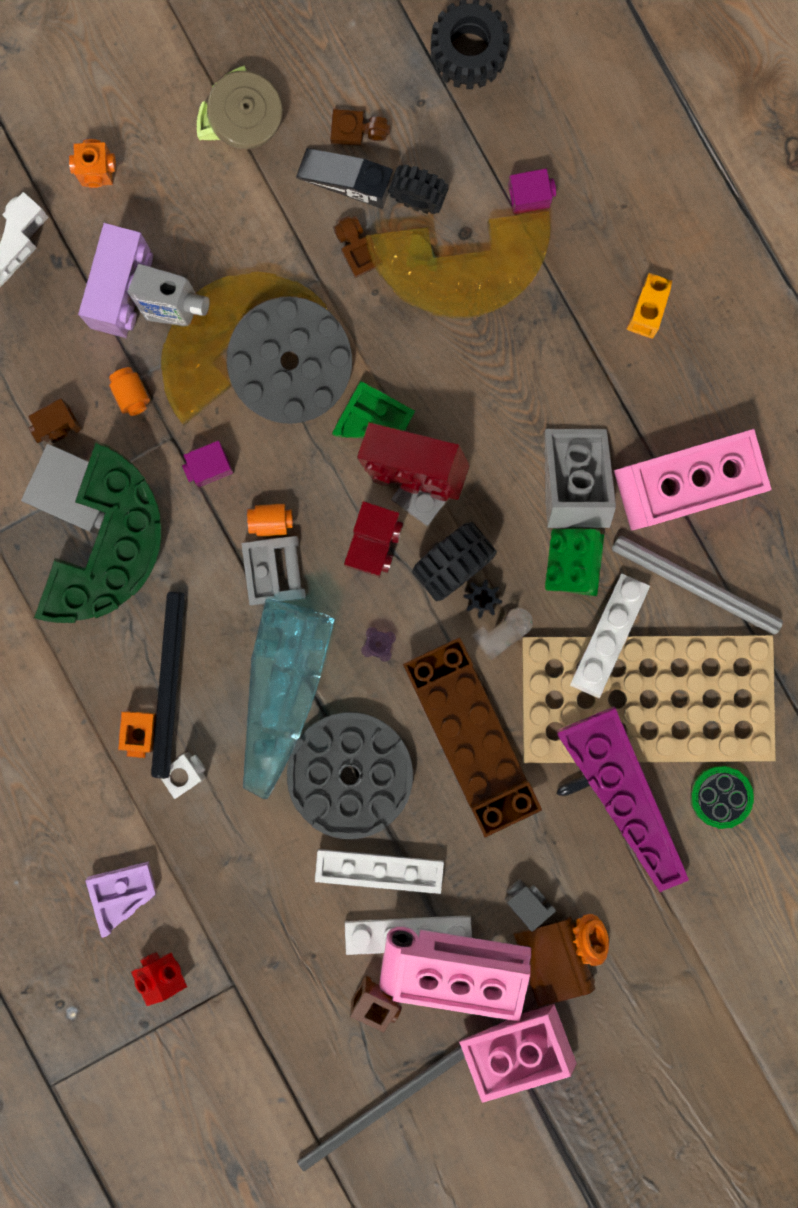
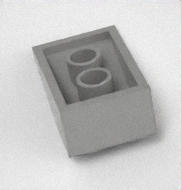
(578, 479)

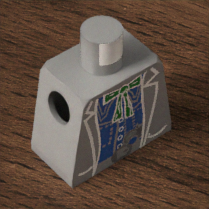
(165, 296)

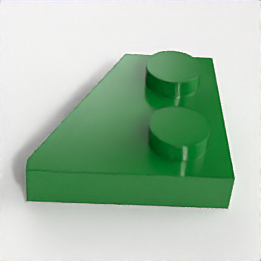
(373, 407)

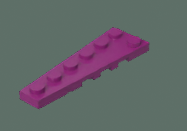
(615, 775)

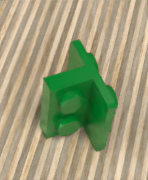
(574, 561)

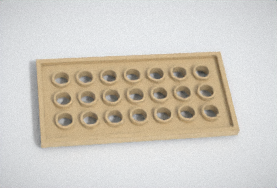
(662, 651)

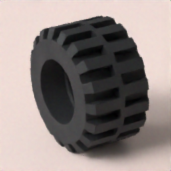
(469, 20)
(454, 561)

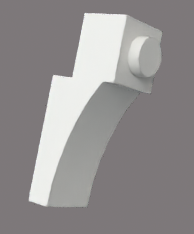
(22, 221)

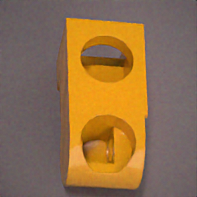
(650, 306)

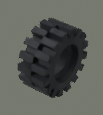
(418, 189)

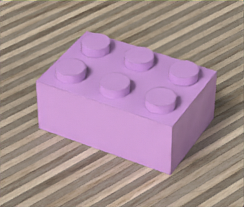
(106, 300)

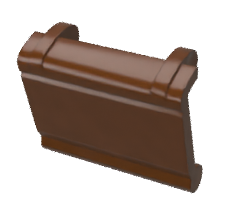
(554, 966)

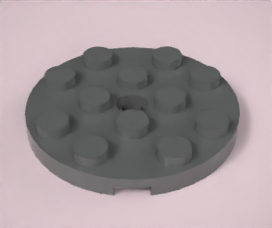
(256, 354)
(344, 808)

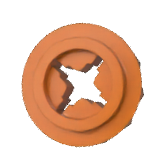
(590, 932)

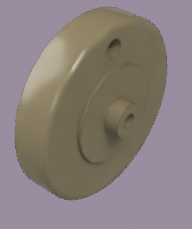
(244, 109)

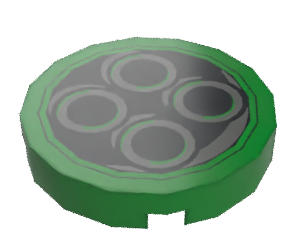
(721, 797)

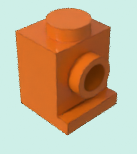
(129, 724)

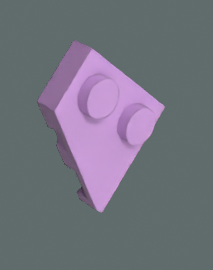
(119, 893)

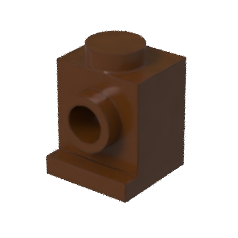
(53, 422)
(373, 1006)

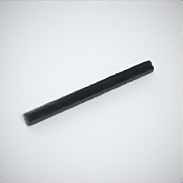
(168, 685)

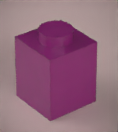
(531, 191)
(207, 464)

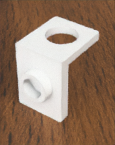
(194, 769)

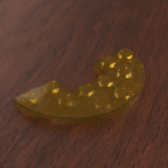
(463, 283)
(189, 350)

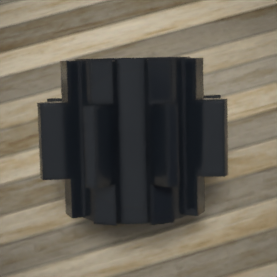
(489, 593)

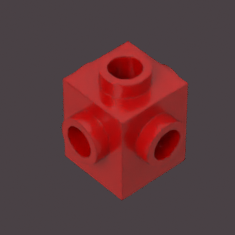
(158, 978)

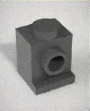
(528, 904)

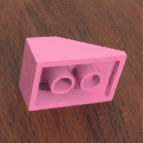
(519, 1054)

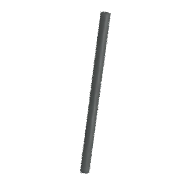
(381, 1109)

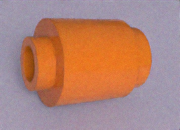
(129, 391)
(269, 520)

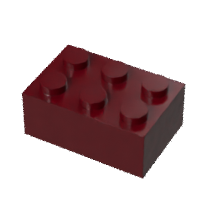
(413, 462)

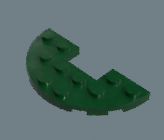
(122, 549)

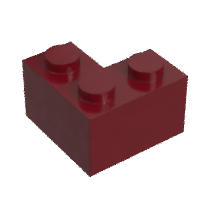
(372, 540)

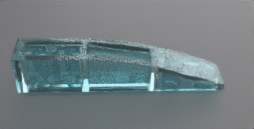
(281, 688)

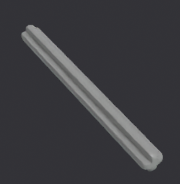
(697, 585)

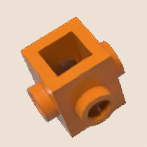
(101, 163)

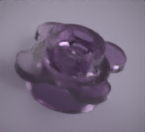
(382, 652)

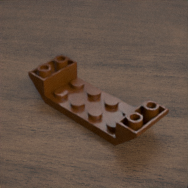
(472, 737)

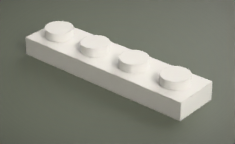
(610, 636)
(379, 871)
(371, 935)

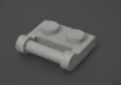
(263, 574)

